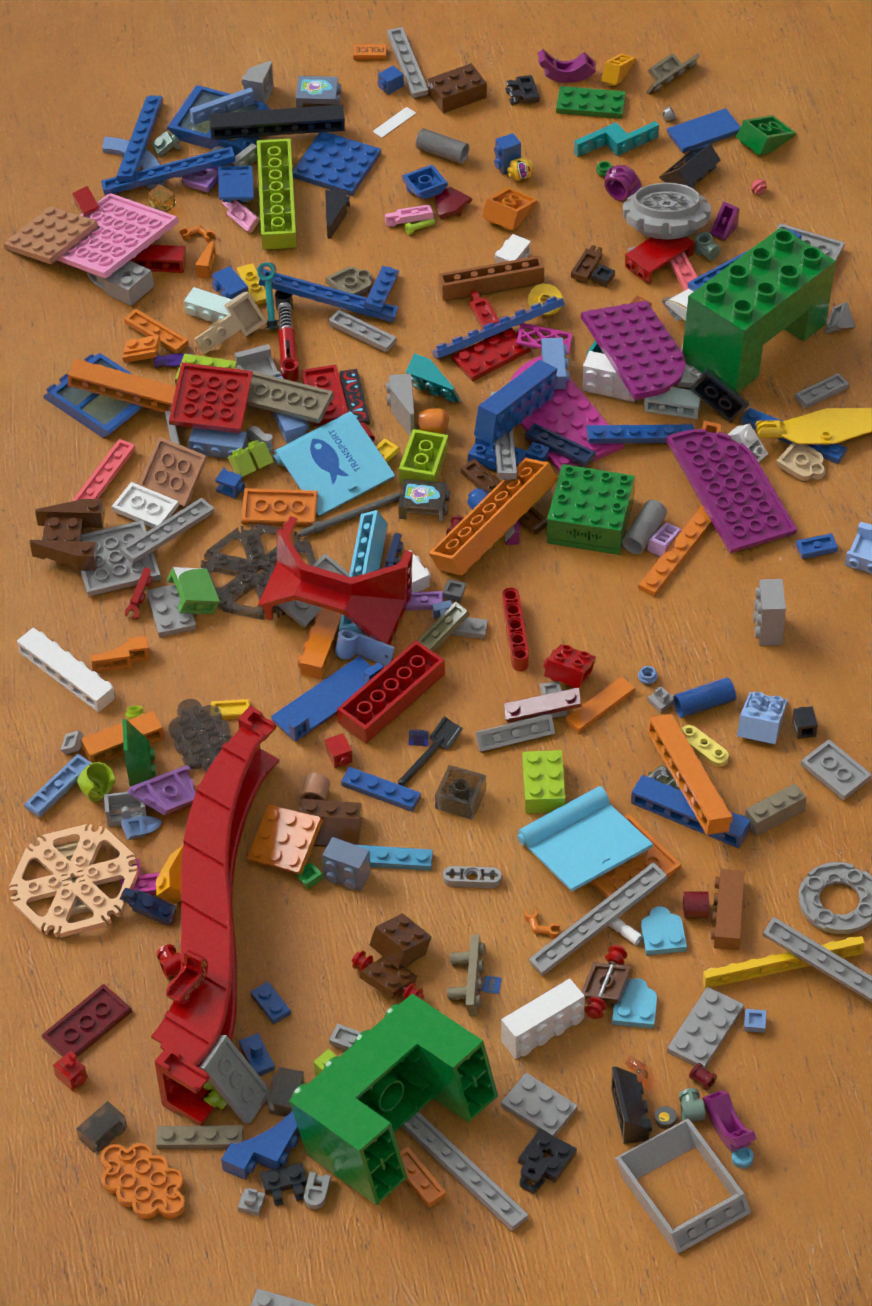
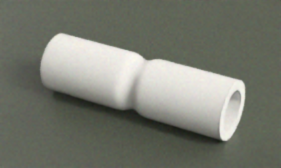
(626, 931)

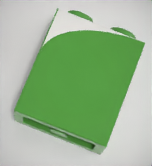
(195, 590)

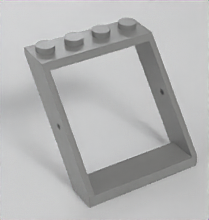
(662, 1150)

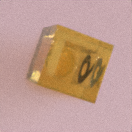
(161, 198)

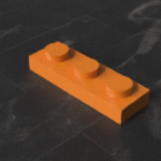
(421, 1179)

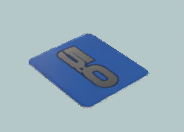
(491, 984)

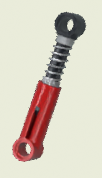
(287, 337)

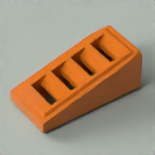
(205, 263)

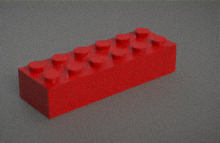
(391, 691)

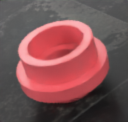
(758, 186)

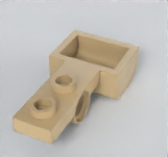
(242, 316)

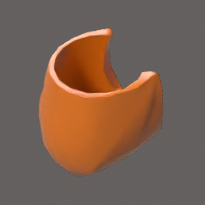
(433, 420)

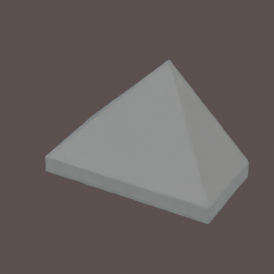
(840, 319)

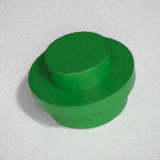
(603, 167)

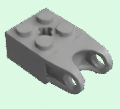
(126, 283)

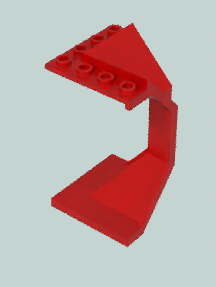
(369, 600)

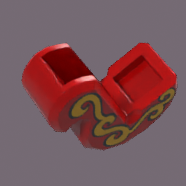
(188, 978)

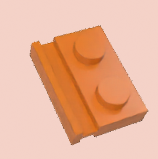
(141, 348)

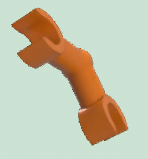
(186, 233)
(536, 928)

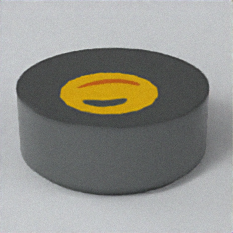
(665, 1117)

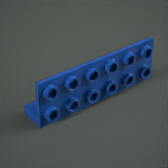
(323, 699)

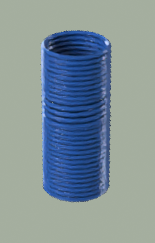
(704, 697)

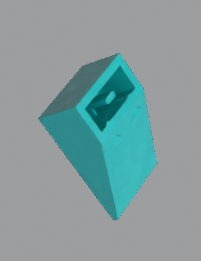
(428, 377)

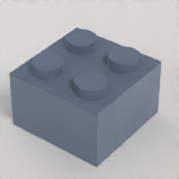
(346, 864)

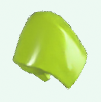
(96, 781)

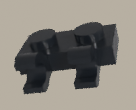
(527, 90)
(283, 1179)

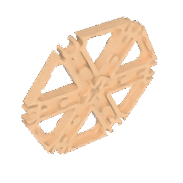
(61, 885)

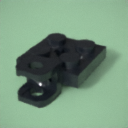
(537, 1167)

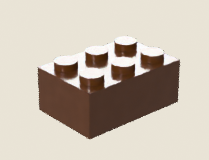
(457, 88)

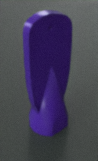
(172, 360)

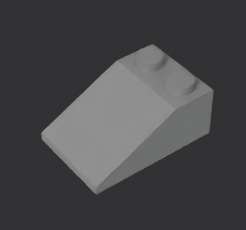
(401, 400)

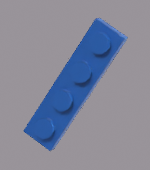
(381, 289)
(381, 789)

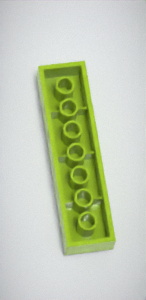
(276, 194)

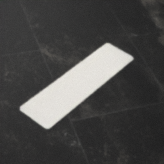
(393, 122)

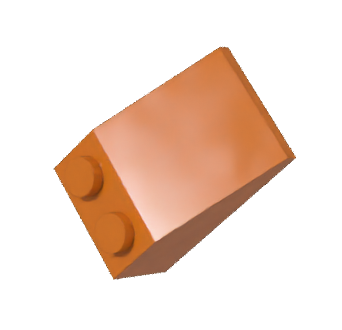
(508, 208)

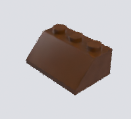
(339, 819)

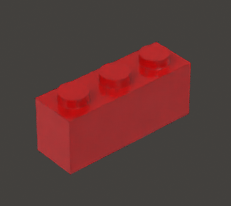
(162, 258)

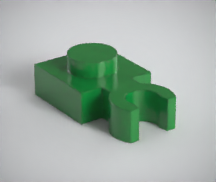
(310, 876)

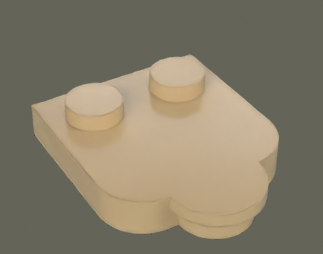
(802, 462)

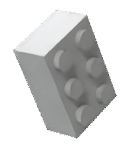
(769, 612)

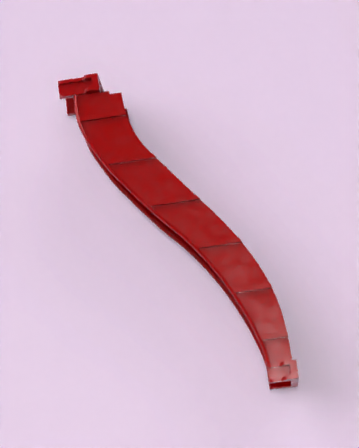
(207, 915)

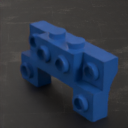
(485, 453)

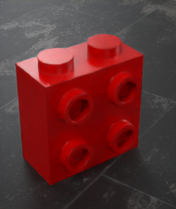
(569, 666)

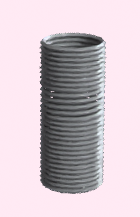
(440, 145)
(644, 526)

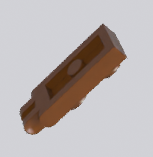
(587, 264)

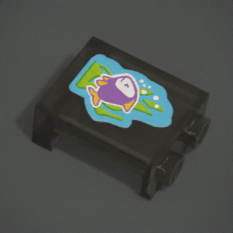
(423, 498)

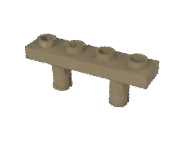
(474, 982)

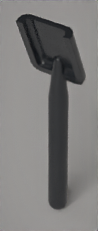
(443, 736)

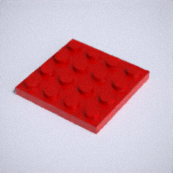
(210, 397)

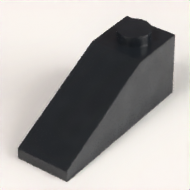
(335, 209)

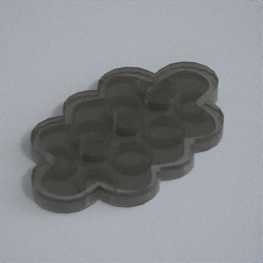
(199, 733)

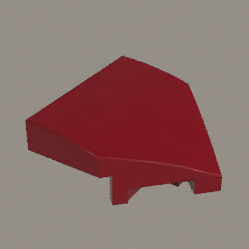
(451, 202)

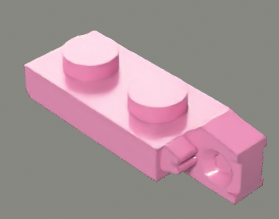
(242, 215)
(409, 215)

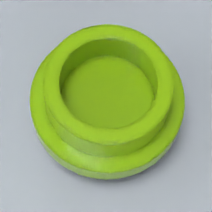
(134, 711)

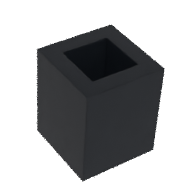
(804, 722)

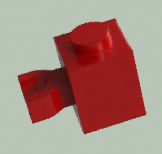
(70, 1071)

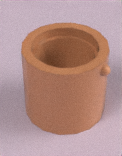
(315, 787)

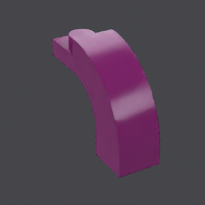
(567, 71)
(726, 1121)

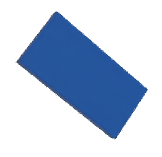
(703, 130)

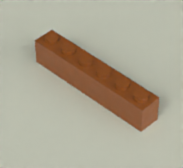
(491, 277)

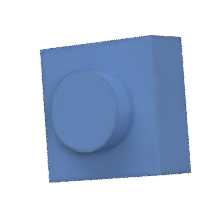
(755, 1020)

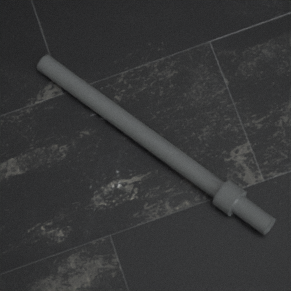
(318, 527)

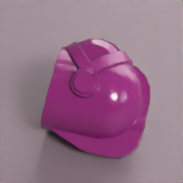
(621, 182)

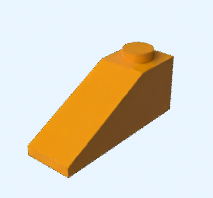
(616, 69)
(169, 880)

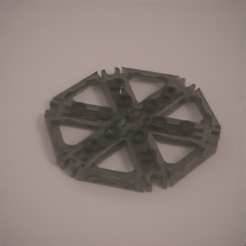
(247, 568)

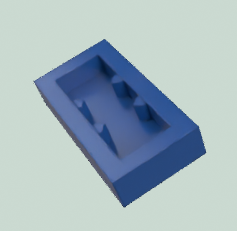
(257, 1054)

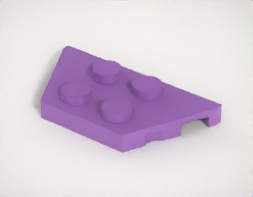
(167, 791)

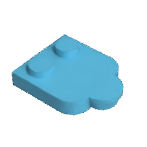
(663, 932)
(636, 1006)

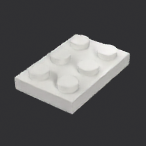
(144, 504)

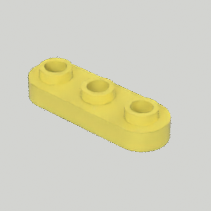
(708, 751)

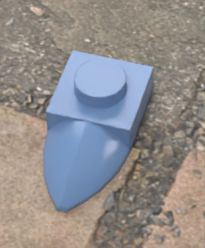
(139, 826)

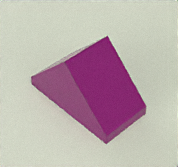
(726, 221)

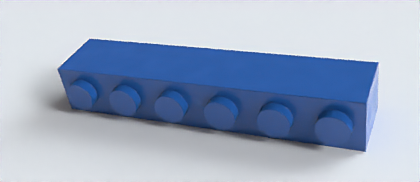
(671, 804)

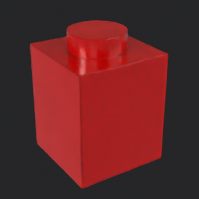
(338, 750)

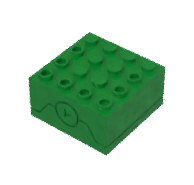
(590, 509)

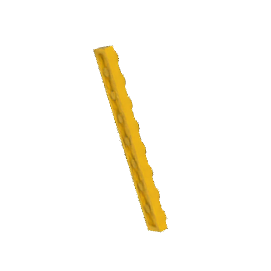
(775, 964)

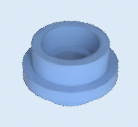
(647, 671)

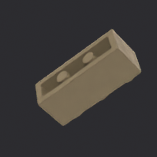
(776, 809)

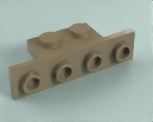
(667, 69)

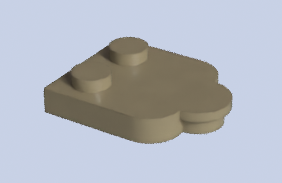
(351, 280)

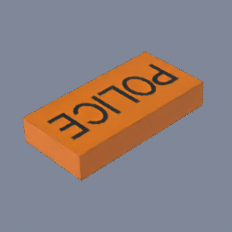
(369, 52)

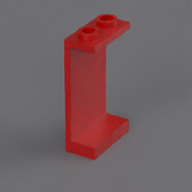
(655, 253)

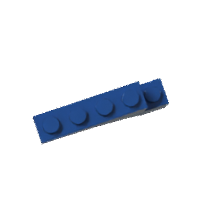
(267, 1149)

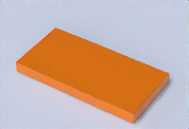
(277, 505)

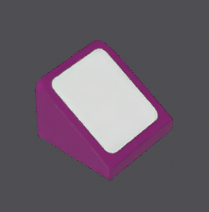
(512, 535)

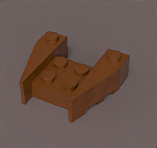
(65, 530)

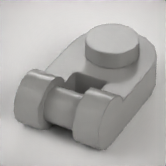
(255, 433)
(314, 1195)

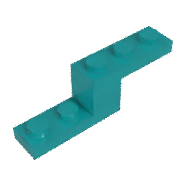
(616, 139)

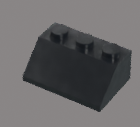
(692, 166)
(719, 395)
(629, 1106)

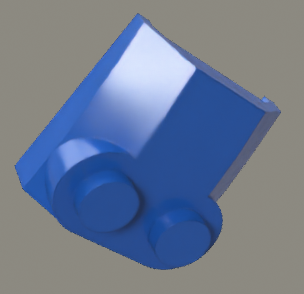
(425, 182)

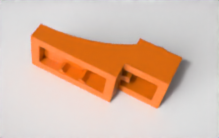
(120, 658)

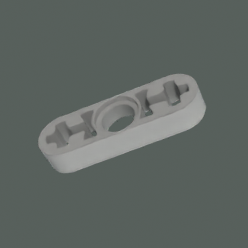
(478, 883)

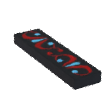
(354, 395)

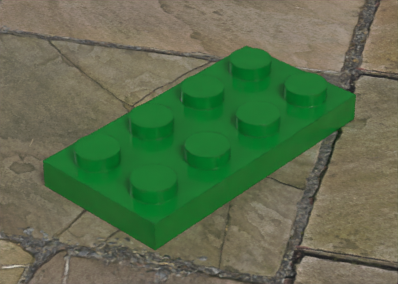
(591, 102)

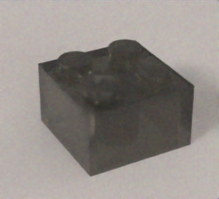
(460, 792)

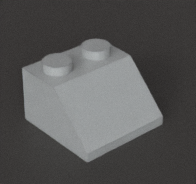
(261, 81)

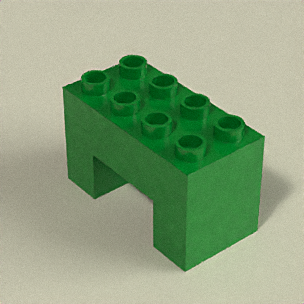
(751, 301)
(393, 1067)

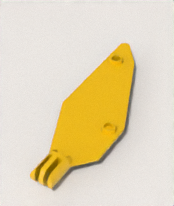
(819, 427)

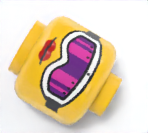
(520, 169)

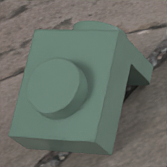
(165, 143)

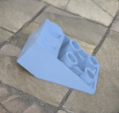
(762, 717)

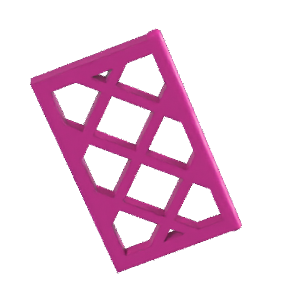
(537, 330)

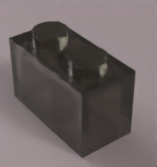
(284, 1085)
(102, 1127)

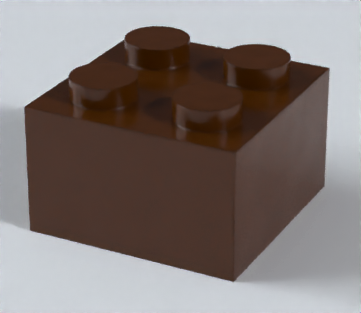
(400, 941)

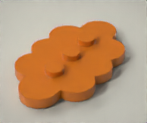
(143, 1181)

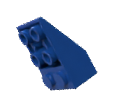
(235, 183)

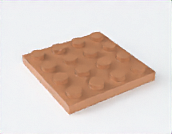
(50, 235)

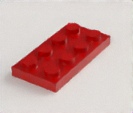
(489, 354)
(327, 378)

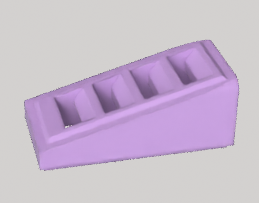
(662, 540)

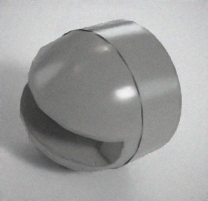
(668, 114)

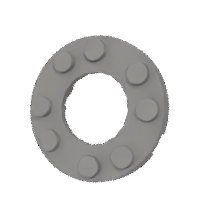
(831, 874)

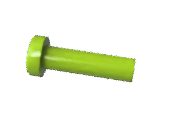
(411, 228)

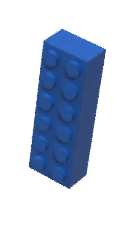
(515, 401)

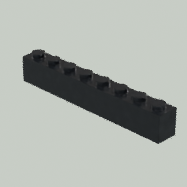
(276, 122)

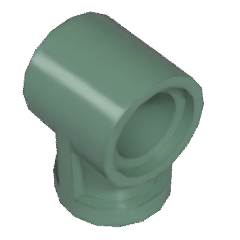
(705, 246)
(691, 1106)

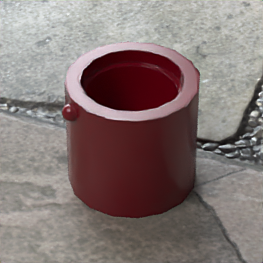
(696, 904)

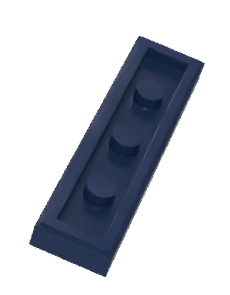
(560, 445)

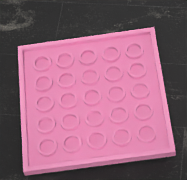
(121, 234)

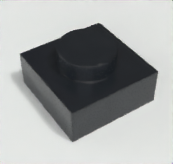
(603, 275)

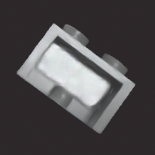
(122, 806)

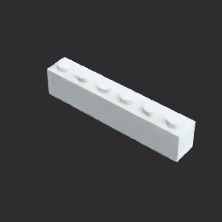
(66, 669)

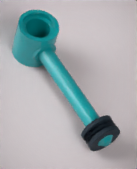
(271, 323)

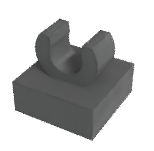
(454, 590)

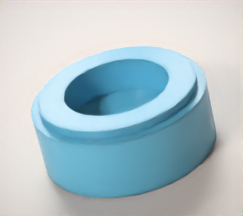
(742, 1158)

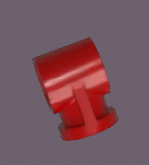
(169, 960)

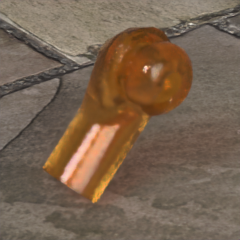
(639, 1067)

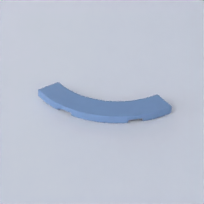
(119, 146)

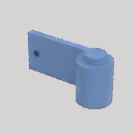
(352, 643)

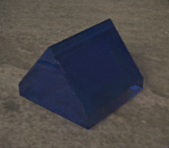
(419, 737)

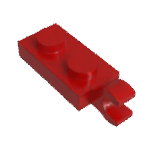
(482, 310)
(139, 595)

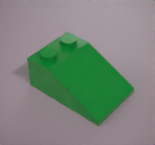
(764, 134)
(137, 755)

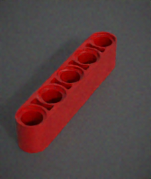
(515, 629)

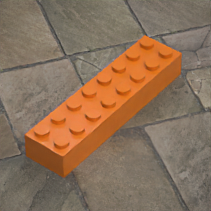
(493, 517)

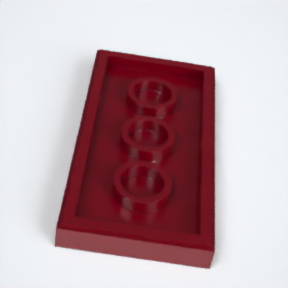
(87, 1022)

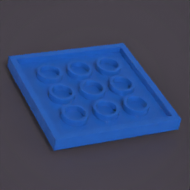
(336, 163)

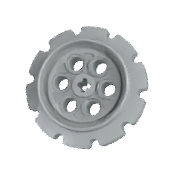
(666, 211)

